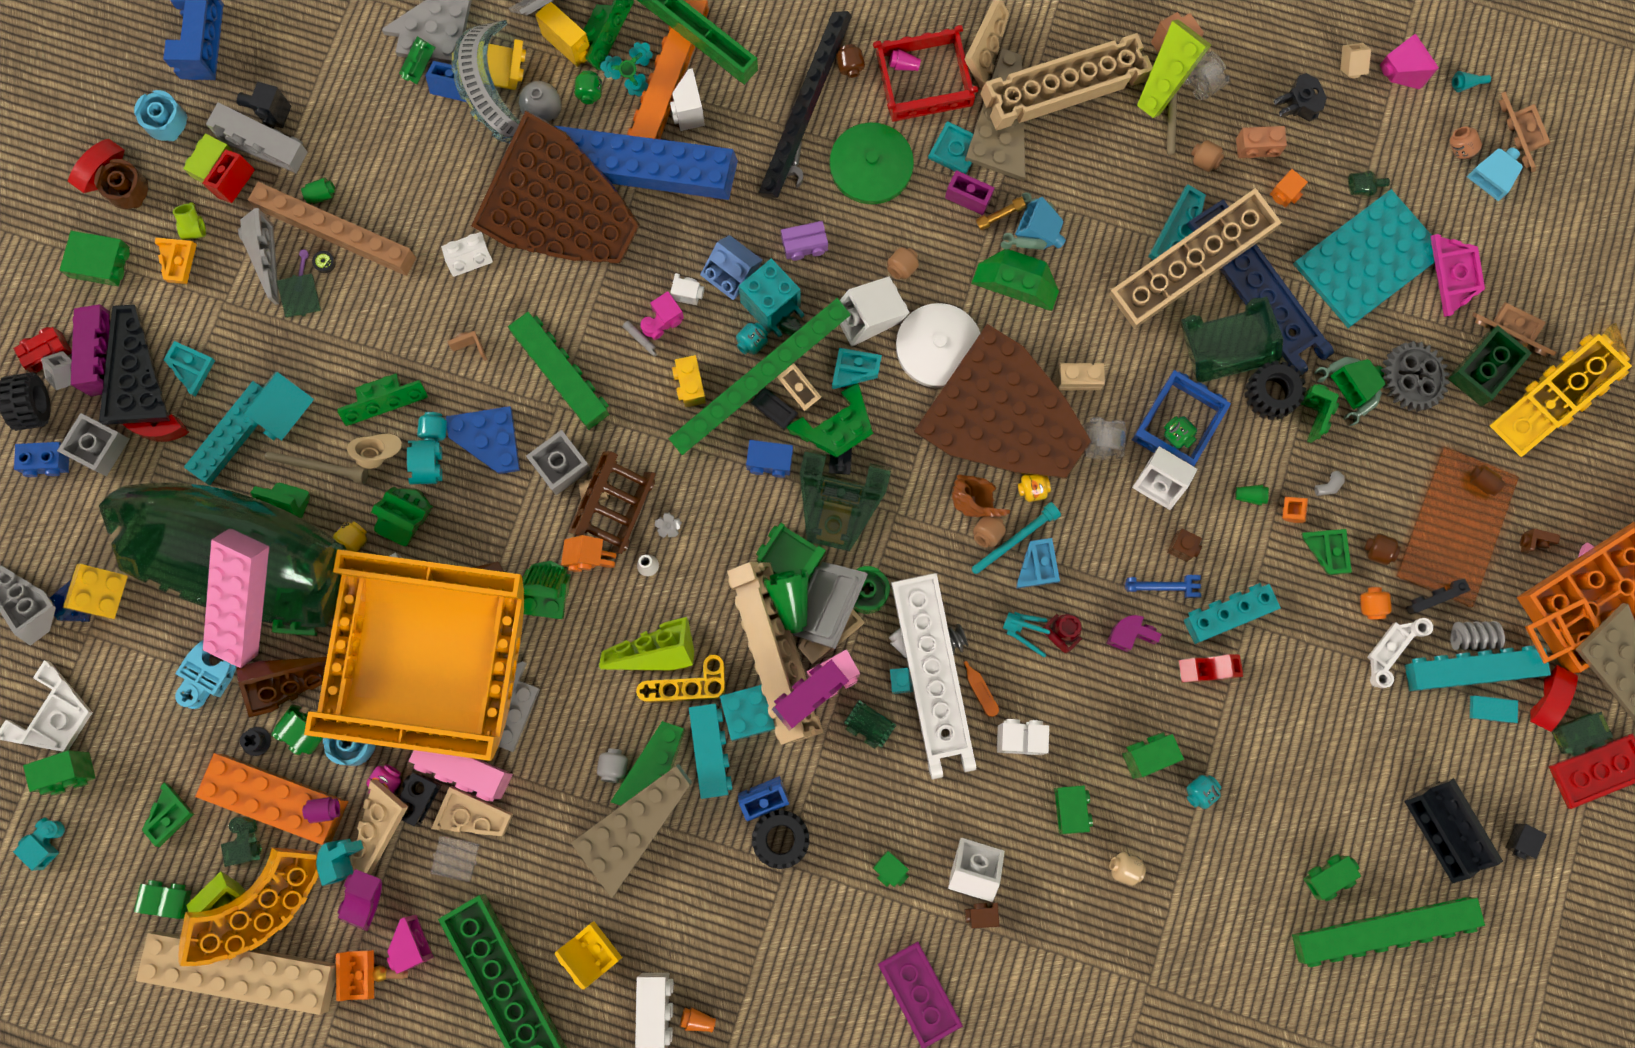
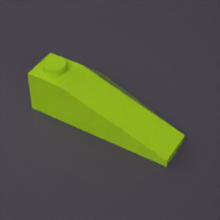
(663, 649)

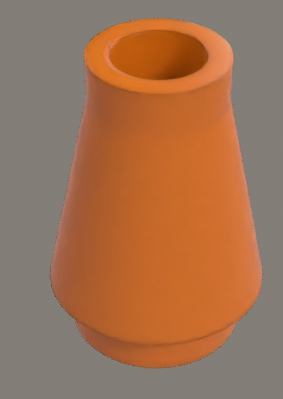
(696, 1021)

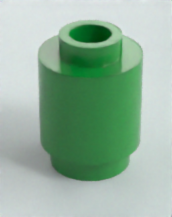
(318, 191)

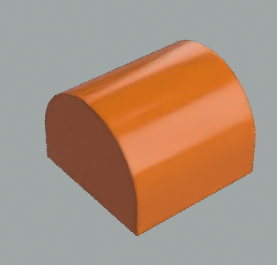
(1295, 509)

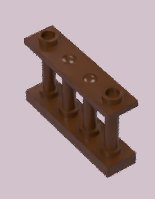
(591, 504)

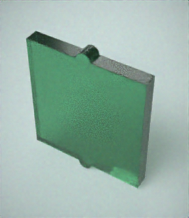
(299, 295)

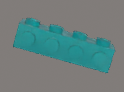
(1231, 613)
(708, 750)

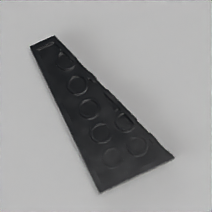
(130, 379)

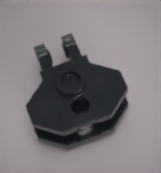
(1302, 98)

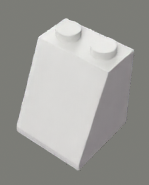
(872, 310)

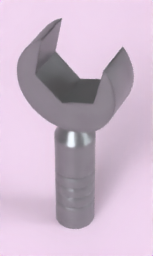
(794, 170)

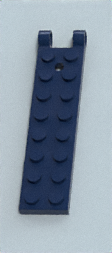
(1255, 277)

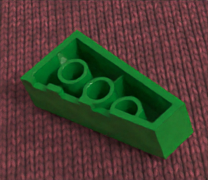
(652, 763)

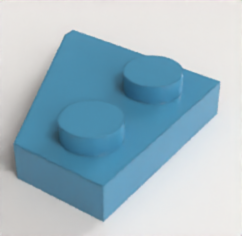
(1039, 565)

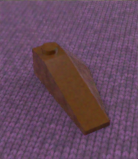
(273, 682)

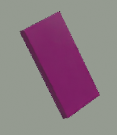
(920, 995)

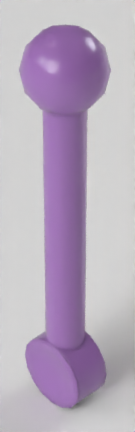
(303, 254)

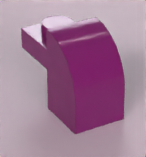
(1125, 632)

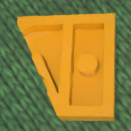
(176, 259)

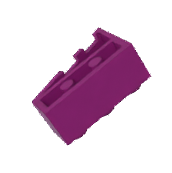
(809, 694)

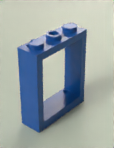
(1197, 391)

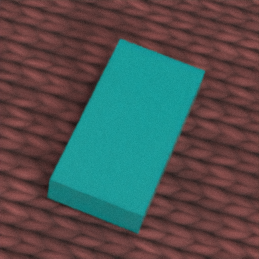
(1493, 709)

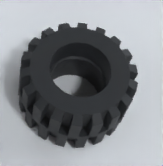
(1286, 378)
(24, 401)
(761, 847)

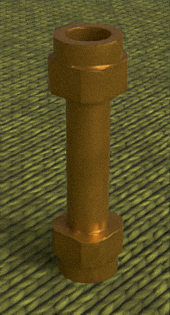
(985, 221)

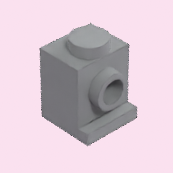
(57, 370)

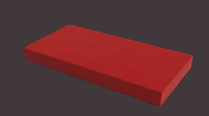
(1596, 772)

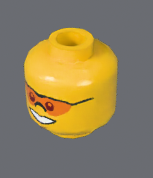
(1034, 487)

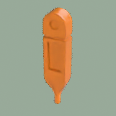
(981, 691)

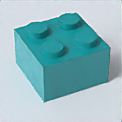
(746, 713)

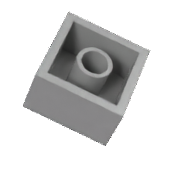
(93, 444)
(558, 462)

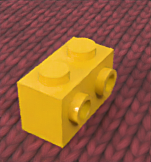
(690, 381)

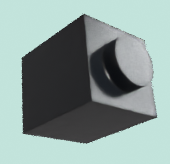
(1525, 842)

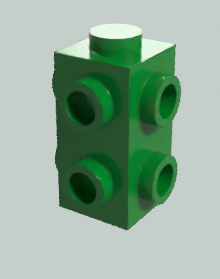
(1332, 877)

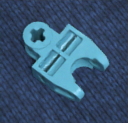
(198, 685)

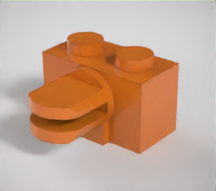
(585, 553)

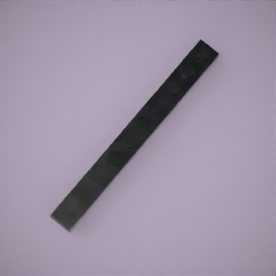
(805, 104)

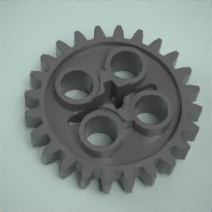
(1415, 376)

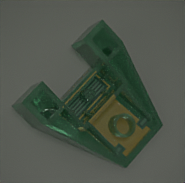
(837, 507)

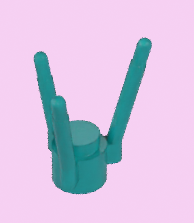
(1015, 622)

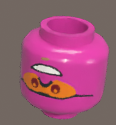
(387, 776)

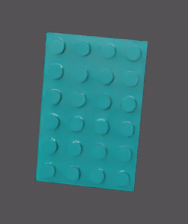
(1368, 258)

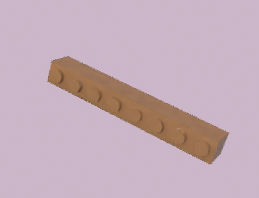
(332, 228)

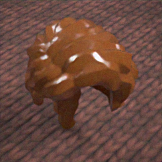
(975, 497)

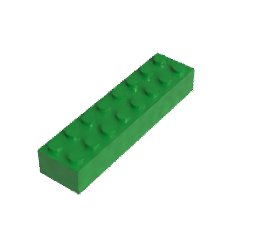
(499, 976)

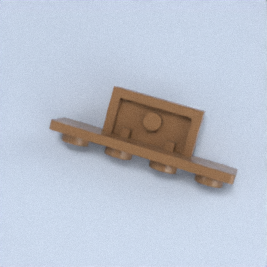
(1528, 129)
(1518, 324)

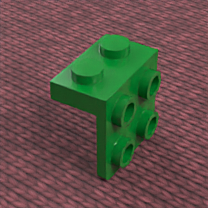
(1323, 401)

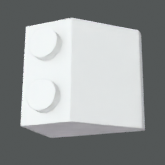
(687, 104)
(1165, 478)
(976, 870)

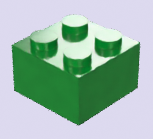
(1152, 756)
(59, 772)

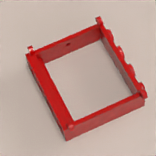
(931, 104)

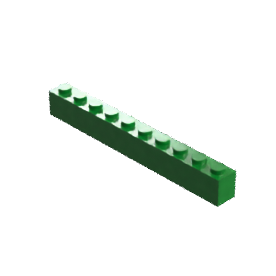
(759, 376)

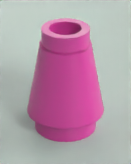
(903, 61)

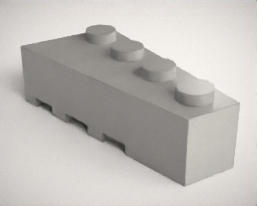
(256, 138)

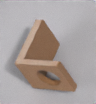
(465, 339)

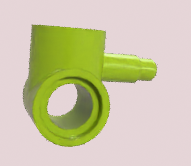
(188, 222)

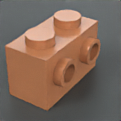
(1261, 142)

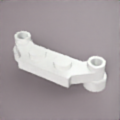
(1392, 646)

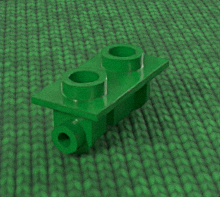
(417, 60)

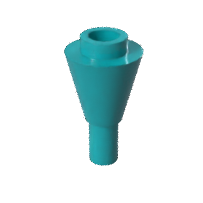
(1464, 80)

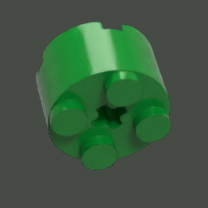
(878, 597)
(292, 729)

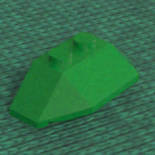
(1018, 278)

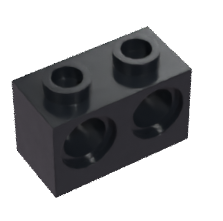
(422, 802)

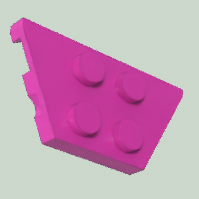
(1457, 272)

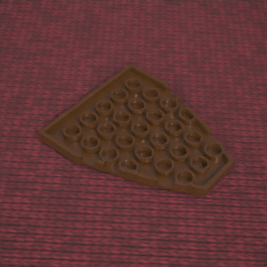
(554, 199)
(1005, 412)

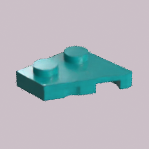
(855, 367)

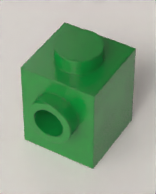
(891, 870)

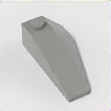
(259, 241)
(24, 607)

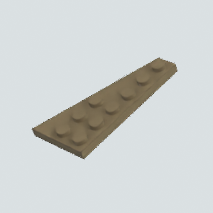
(1612, 656)

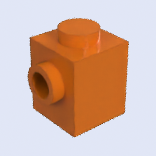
(1289, 189)

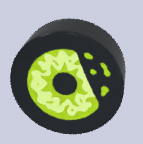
(323, 262)

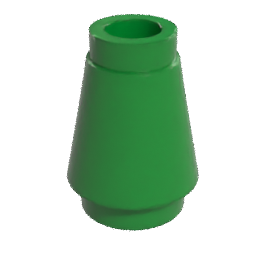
(1253, 494)

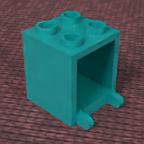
(770, 295)

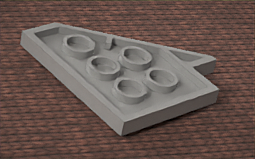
(433, 21)

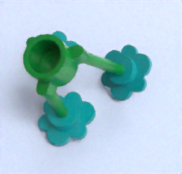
(615, 68)

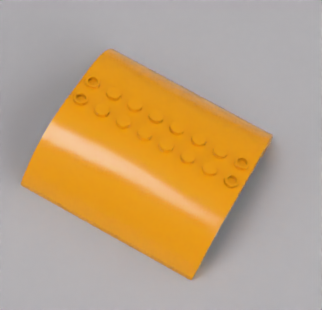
(420, 656)

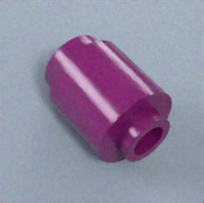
(321, 809)

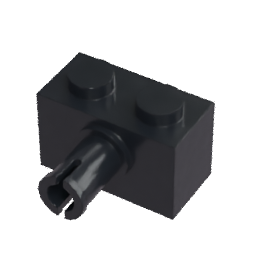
(267, 104)

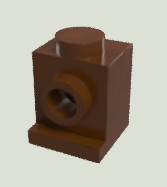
(982, 916)

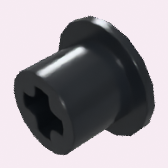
(255, 741)

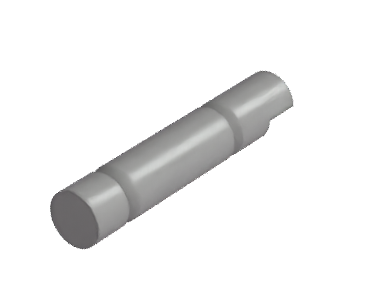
(640, 338)

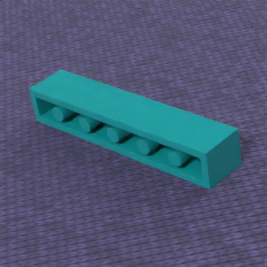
(1475, 669)

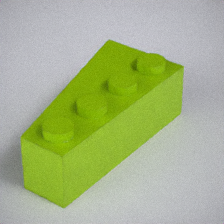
(1173, 65)

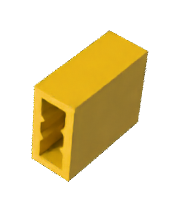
(563, 33)

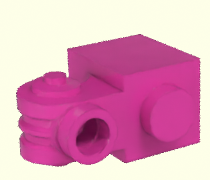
(667, 315)

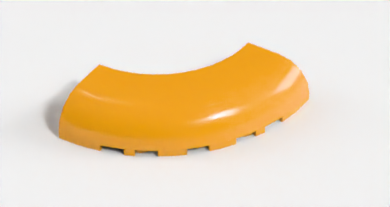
(253, 915)

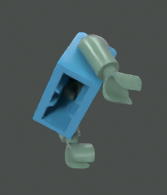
(1038, 226)

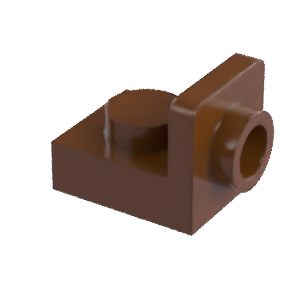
(1537, 538)

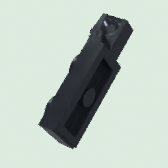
(1439, 595)

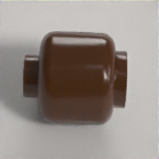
(850, 60)
(1382, 549)

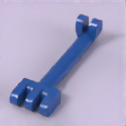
(1132, 585)

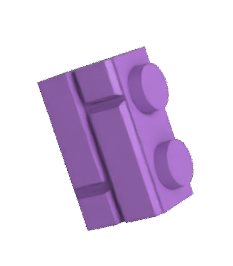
(804, 240)

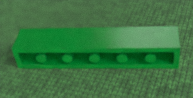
(557, 369)

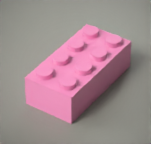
(468, 773)

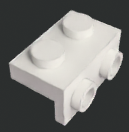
(466, 254)

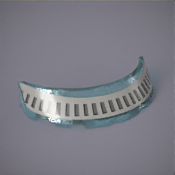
(475, 82)

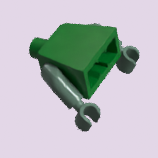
(1358, 382)

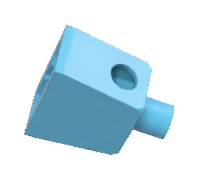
(1497, 172)

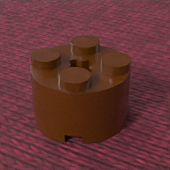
(121, 184)

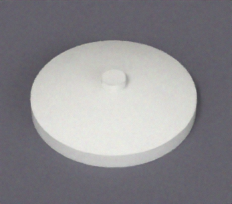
(934, 343)

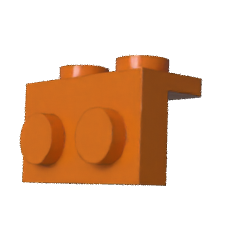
(355, 975)

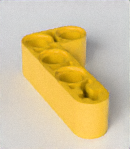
(682, 684)

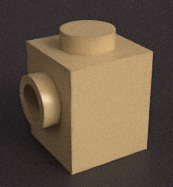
(1355, 60)

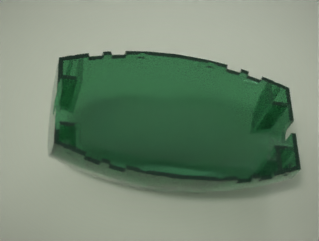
(170, 539)

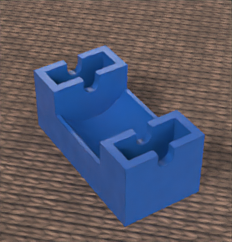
(197, 50)

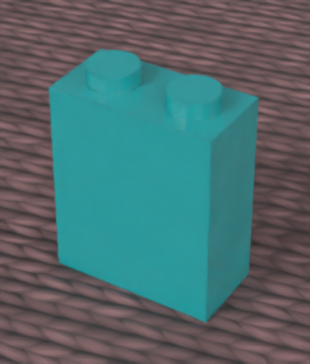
(277, 406)

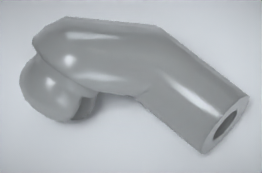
(1333, 485)

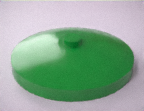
(871, 163)

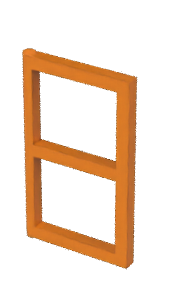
(1557, 615)

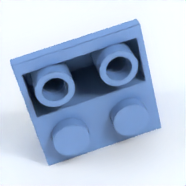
(730, 266)

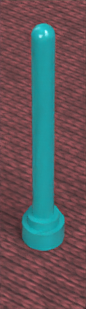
(1049, 514)

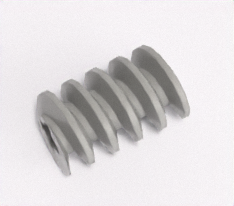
(1477, 634)

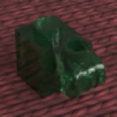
(245, 846)

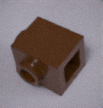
(1185, 545)

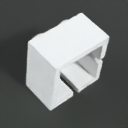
(1023, 738)

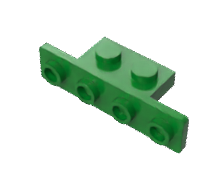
(603, 29)
(381, 397)

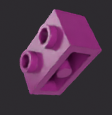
(969, 192)

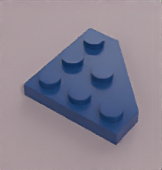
(488, 437)

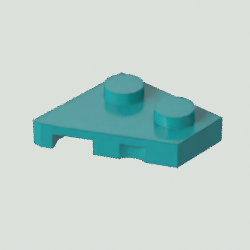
(189, 366)

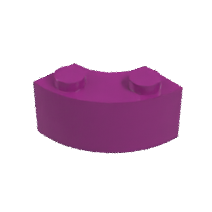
(360, 899)

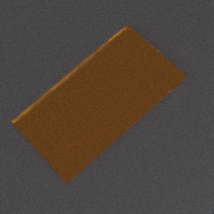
(1455, 527)

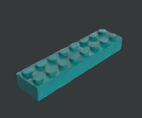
(224, 439)

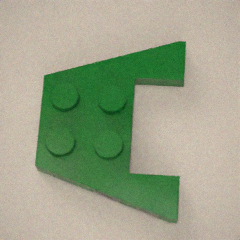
(841, 430)

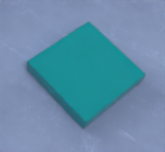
(952, 148)

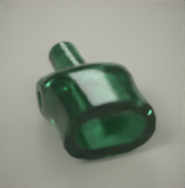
(1365, 183)

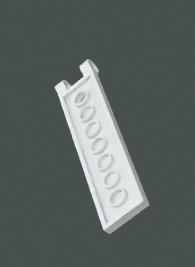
(933, 671)

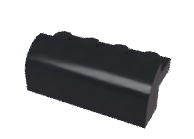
(1453, 830)

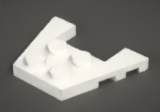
(57, 720)

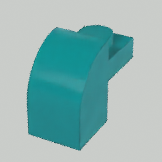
(334, 861)

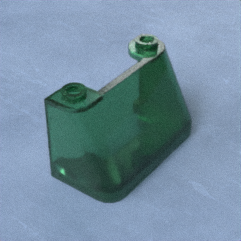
(1233, 342)

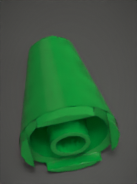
(790, 598)

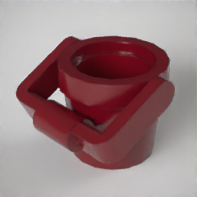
(1064, 630)

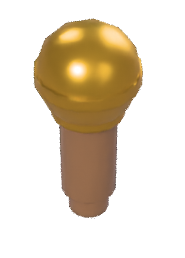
(382, 973)

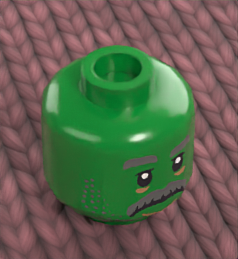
(588, 87)
(1180, 432)

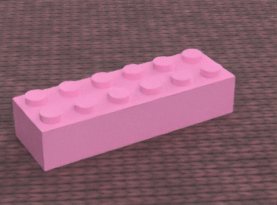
(235, 597)

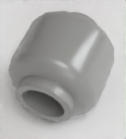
(612, 766)

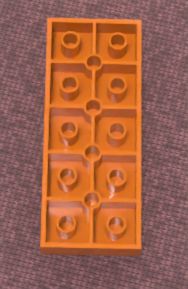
(1601, 576)

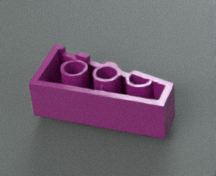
(89, 348)

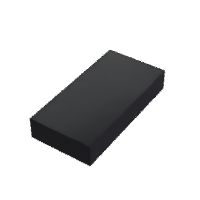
(774, 408)

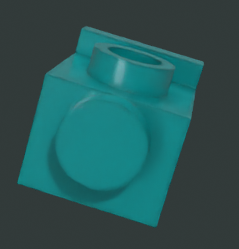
(901, 681)

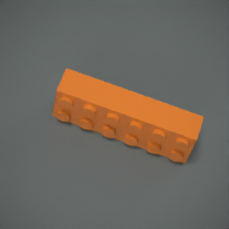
(265, 797)

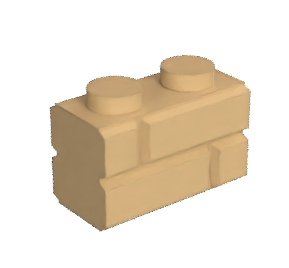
(1080, 376)
(799, 387)

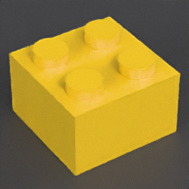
(95, 591)

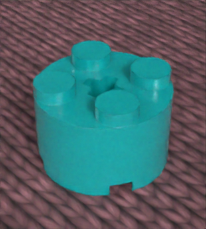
(423, 462)

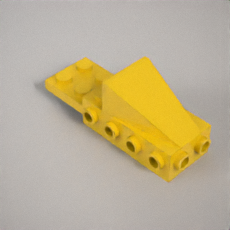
(1562, 393)

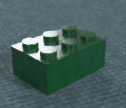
(1489, 366)

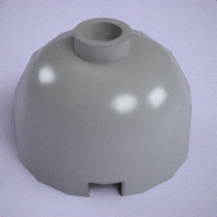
(540, 100)

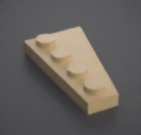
(986, 42)
(377, 827)

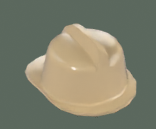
(373, 450)

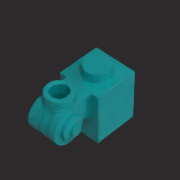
(36, 848)

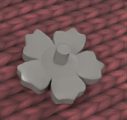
(668, 525)

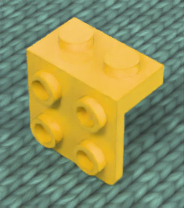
(505, 64)
(588, 955)

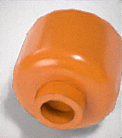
(1375, 603)

